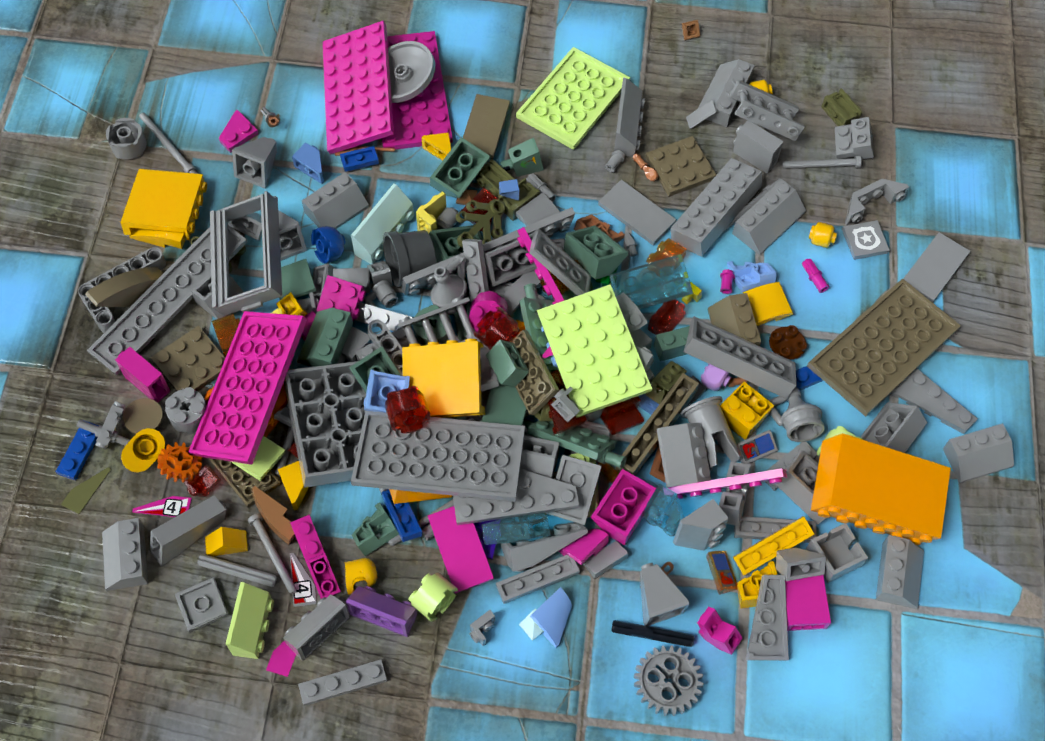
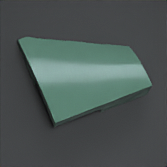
(374, 531)

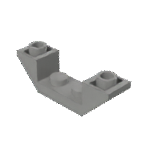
(891, 190)

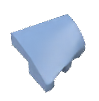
(752, 275)
(553, 616)

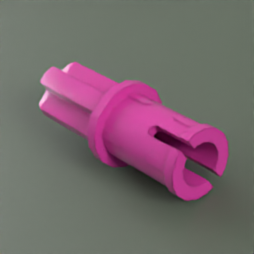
(815, 275)

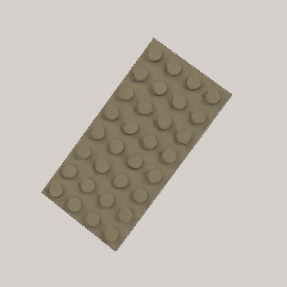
(883, 347)

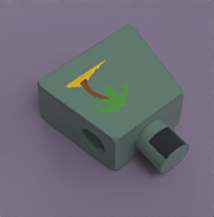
(523, 159)

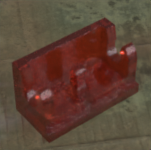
(666, 317)

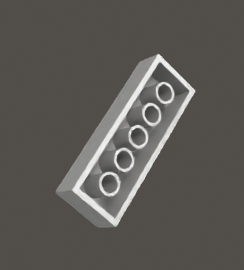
(716, 206)

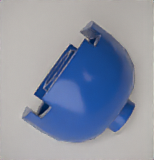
(328, 243)

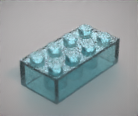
(653, 282)

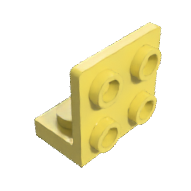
(428, 213)

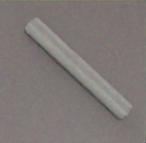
(237, 570)

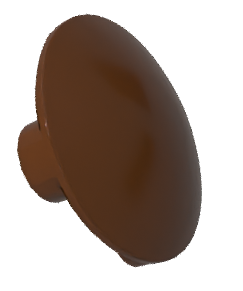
(787, 342)

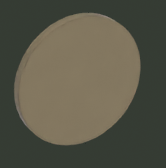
(142, 414)

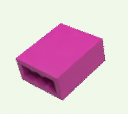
(142, 374)
(807, 604)

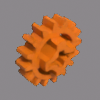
(178, 463)

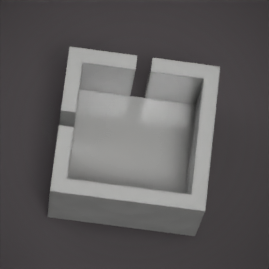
(836, 549)

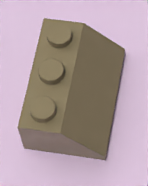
(735, 316)

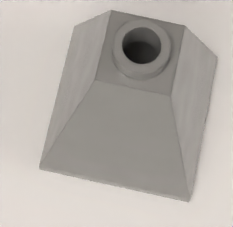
(255, 161)
(290, 237)
(659, 596)

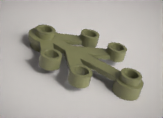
(483, 221)

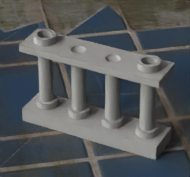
(766, 110)
(457, 303)

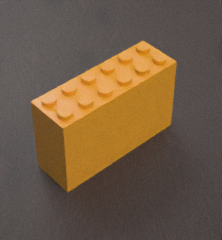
(880, 489)

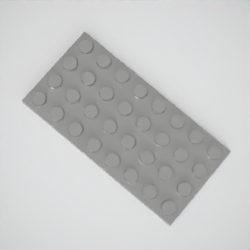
(440, 457)

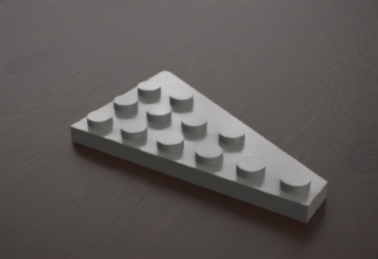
(534, 496)

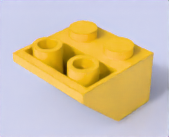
(745, 410)

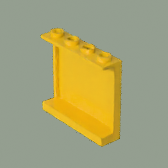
(164, 202)
(446, 376)

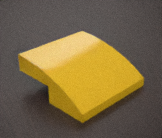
(768, 303)

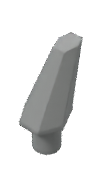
(630, 244)

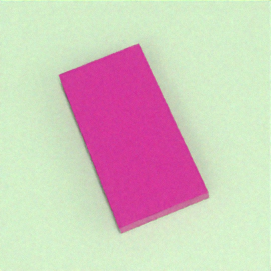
(460, 550)

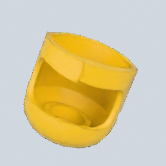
(359, 570)

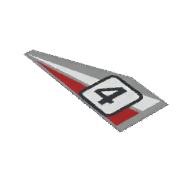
(305, 588)

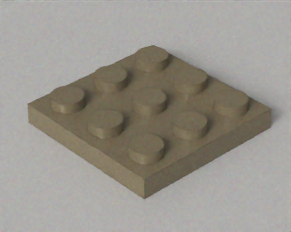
(680, 166)
(190, 361)

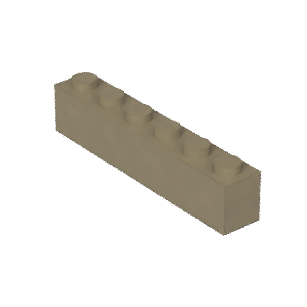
(664, 415)

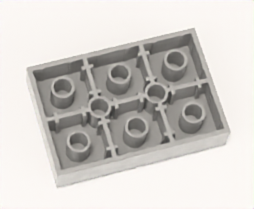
(325, 421)

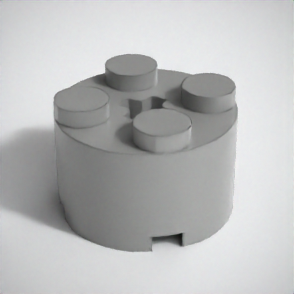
(126, 139)
(185, 410)

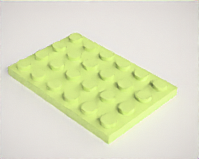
(572, 98)
(594, 350)

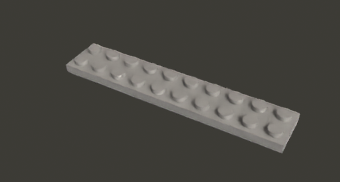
(425, 278)
(161, 301)

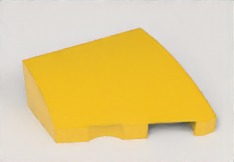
(749, 587)

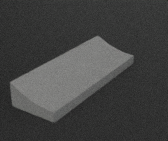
(740, 357)

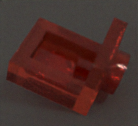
(203, 482)

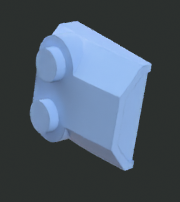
(379, 386)

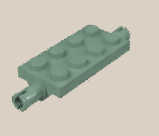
(532, 321)
(578, 440)

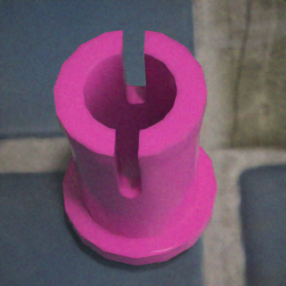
(726, 283)

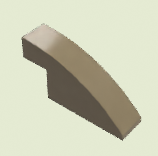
(123, 288)

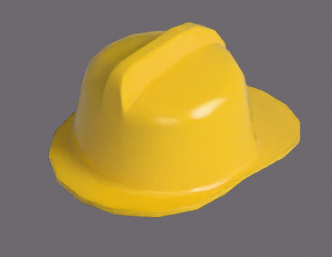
(142, 450)

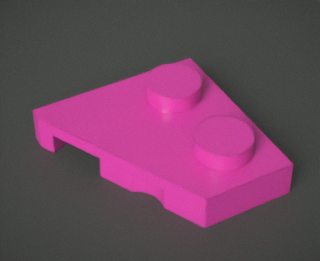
(237, 132)

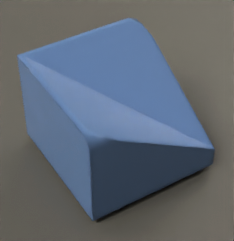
(509, 189)

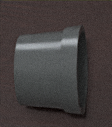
(407, 253)

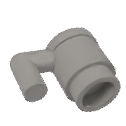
(384, 293)

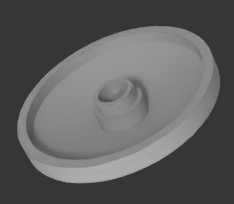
(410, 69)

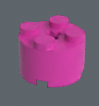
(483, 304)

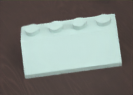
(387, 216)

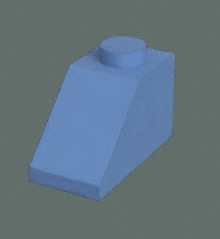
(309, 162)

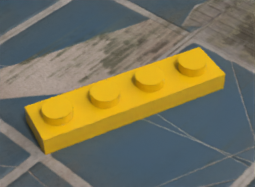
(767, 548)

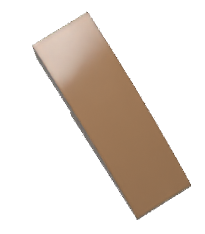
(274, 515)

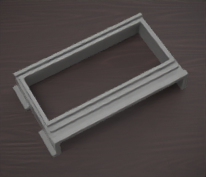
(271, 255)

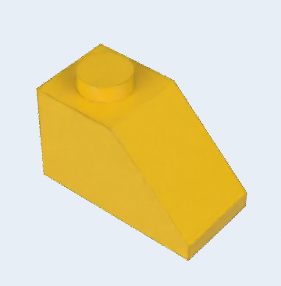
(293, 483)

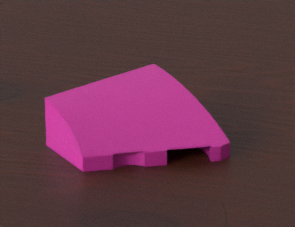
(586, 545)

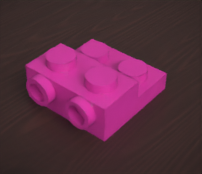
(342, 296)

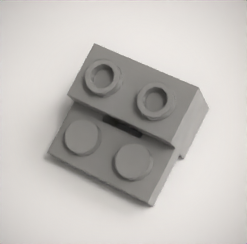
(859, 134)

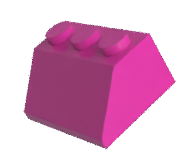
(623, 506)

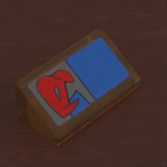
(721, 571)

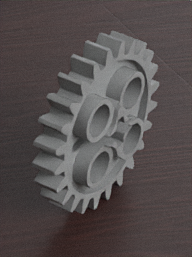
(653, 691)

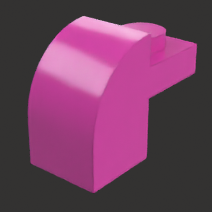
(717, 632)

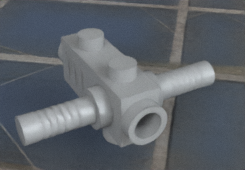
(107, 432)

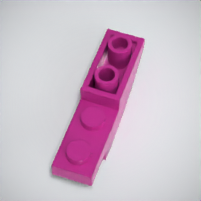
(315, 556)

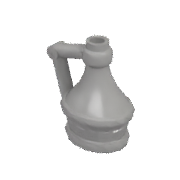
(449, 286)
(800, 419)

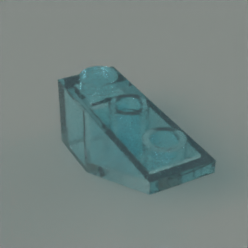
(516, 529)

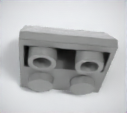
(203, 294)
(539, 456)

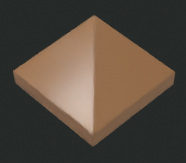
(691, 29)
(467, 196)

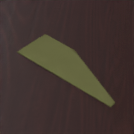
(83, 492)

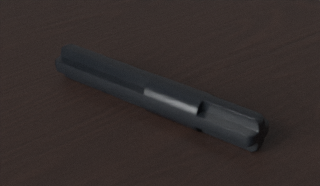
(652, 633)

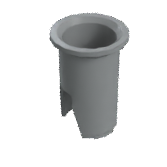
(714, 427)

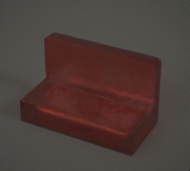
(622, 415)

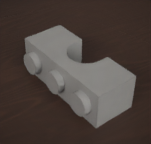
(733, 501)

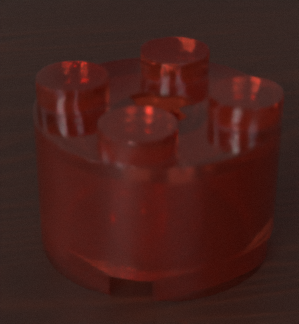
(496, 327)
(407, 410)

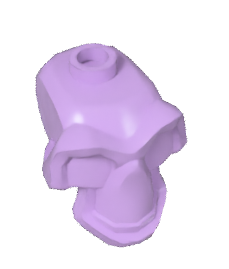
(714, 378)

